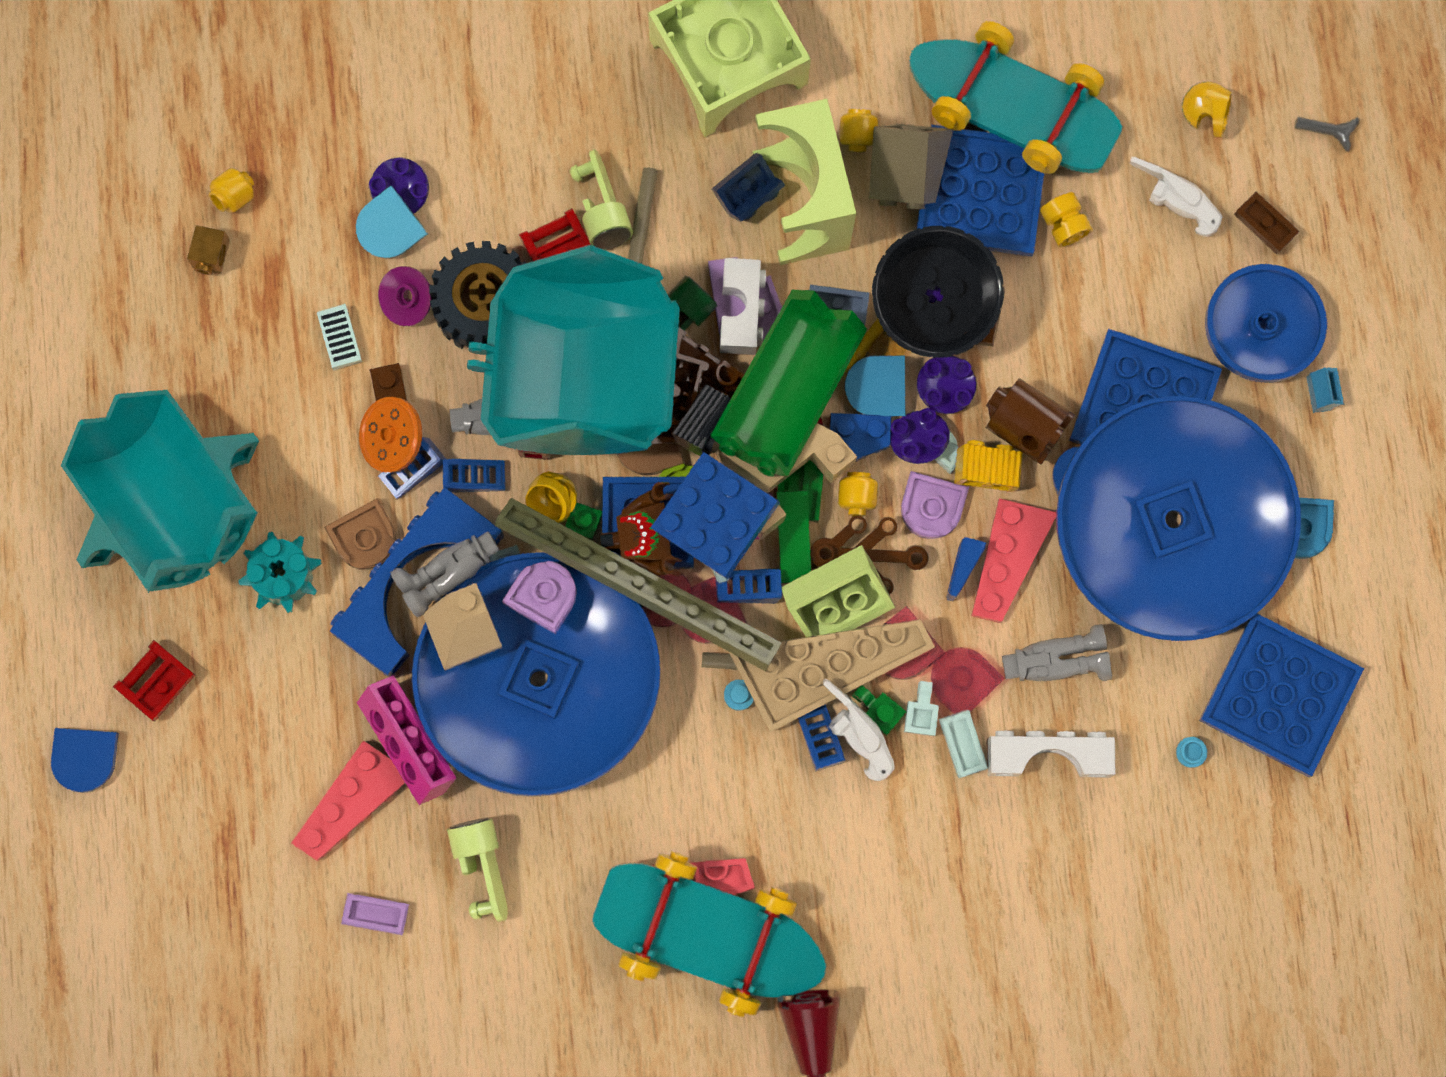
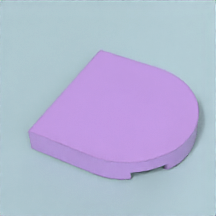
(932, 505)
(543, 594)

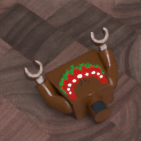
(637, 538)

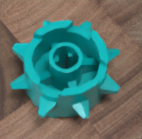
(284, 589)

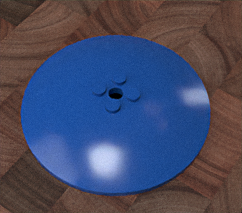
(1233, 506)
(552, 735)

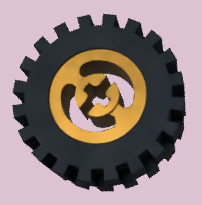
(449, 284)

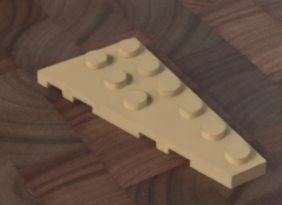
(845, 658)

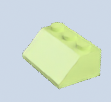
(838, 595)

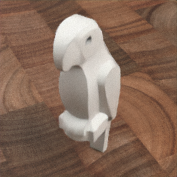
(1182, 198)
(862, 735)

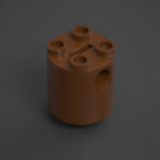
(1027, 419)

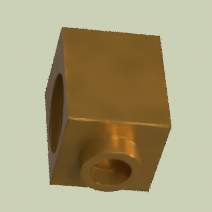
(208, 250)

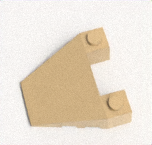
(823, 448)

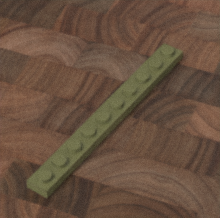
(638, 584)

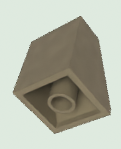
(908, 164)

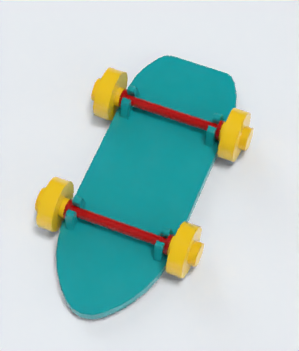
(1009, 99)
(706, 933)

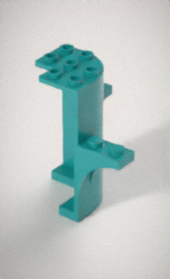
(159, 490)

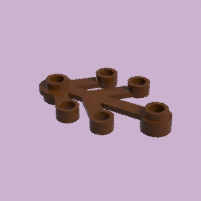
(868, 543)

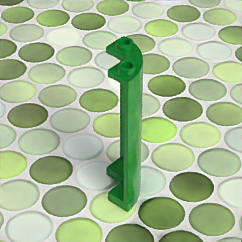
(788, 383)

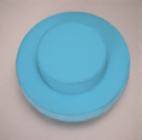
(737, 695)
(1191, 752)

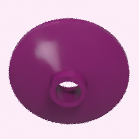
(395, 300)

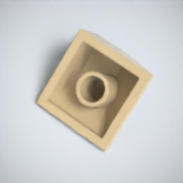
(461, 627)

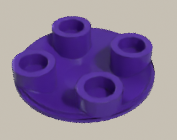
(405, 177)
(946, 384)
(919, 436)

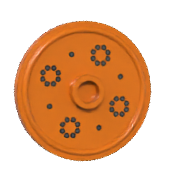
(390, 434)

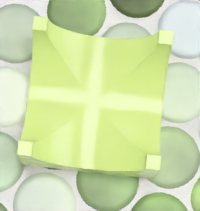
(728, 52)
(816, 159)

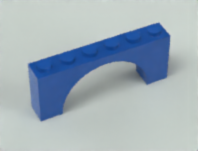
(365, 622)

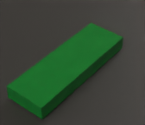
(794, 535)

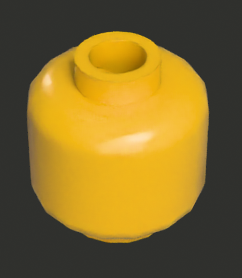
(857, 129)
(231, 190)
(858, 493)

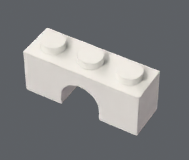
(741, 332)

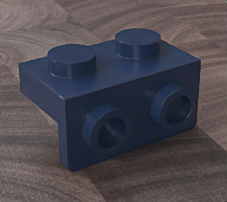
(747, 188)

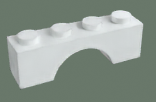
(1090, 755)

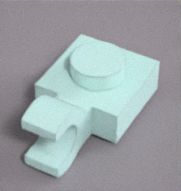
(921, 715)

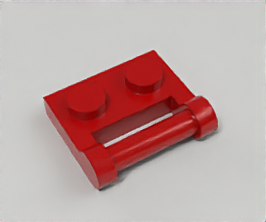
(567, 242)
(161, 687)

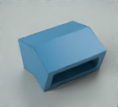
(1324, 389)

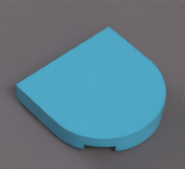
(388, 226)

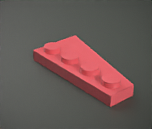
(1011, 549)
(356, 793)

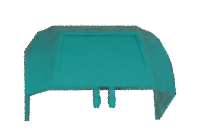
(579, 356)

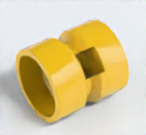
(1066, 220)

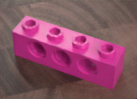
(405, 740)

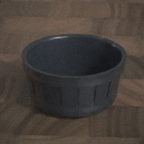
(967, 282)

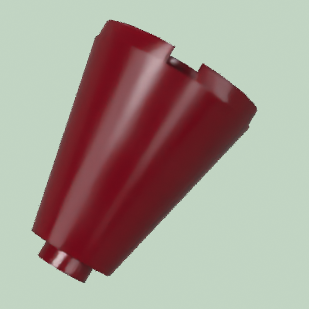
(811, 1029)

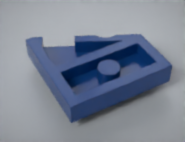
(862, 432)

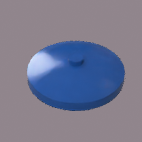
(1265, 323)

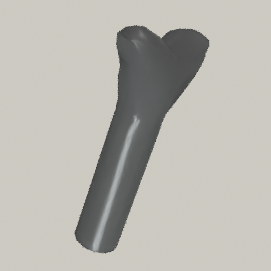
(1339, 131)

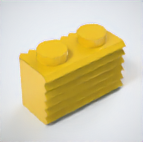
(988, 466)

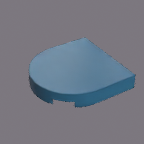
(877, 385)
(1315, 526)

